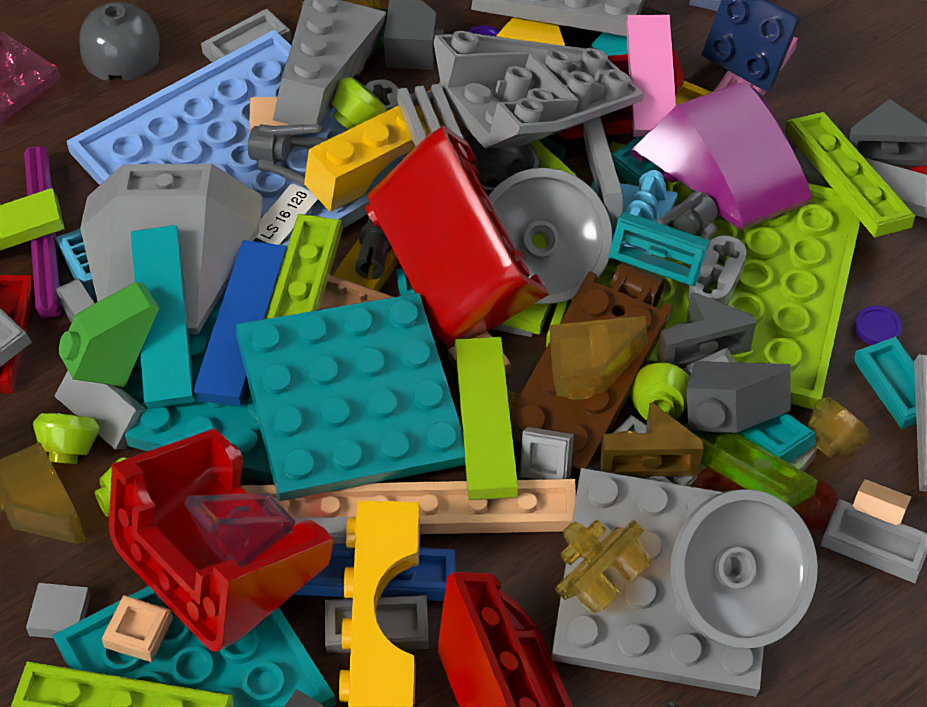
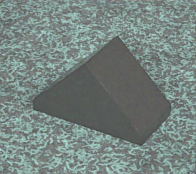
(891, 136)

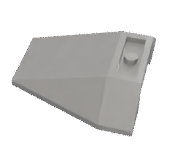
(526, 89)
(203, 202)

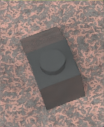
(410, 35)
(736, 395)

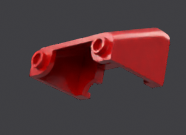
(452, 240)
(172, 557)

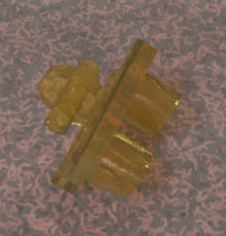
(587, 578)

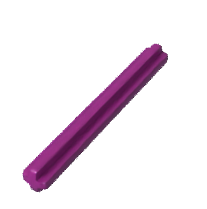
(43, 248)

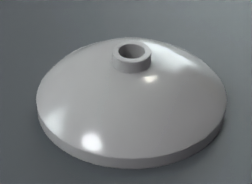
(566, 216)
(770, 573)

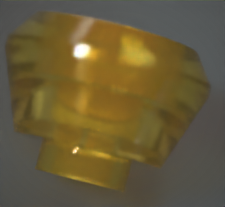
(837, 428)

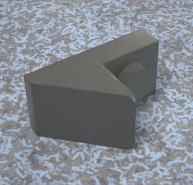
(709, 330)

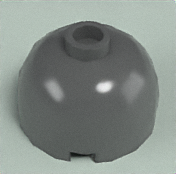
(119, 41)

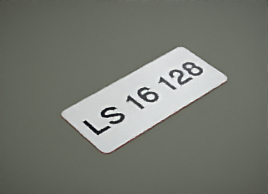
(282, 215)

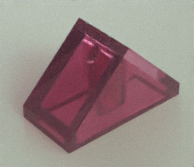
(239, 524)

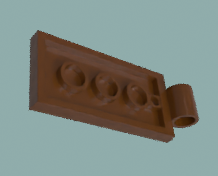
(631, 292)

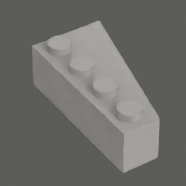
(327, 46)

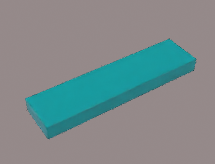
(166, 350)

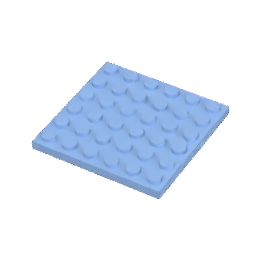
(208, 123)

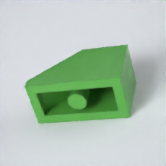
(109, 336)

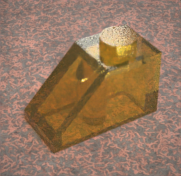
(594, 354)
(36, 498)

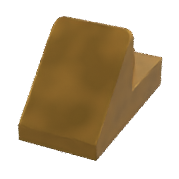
(661, 451)

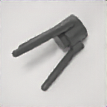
(273, 143)
(692, 216)

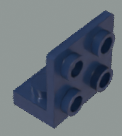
(751, 39)

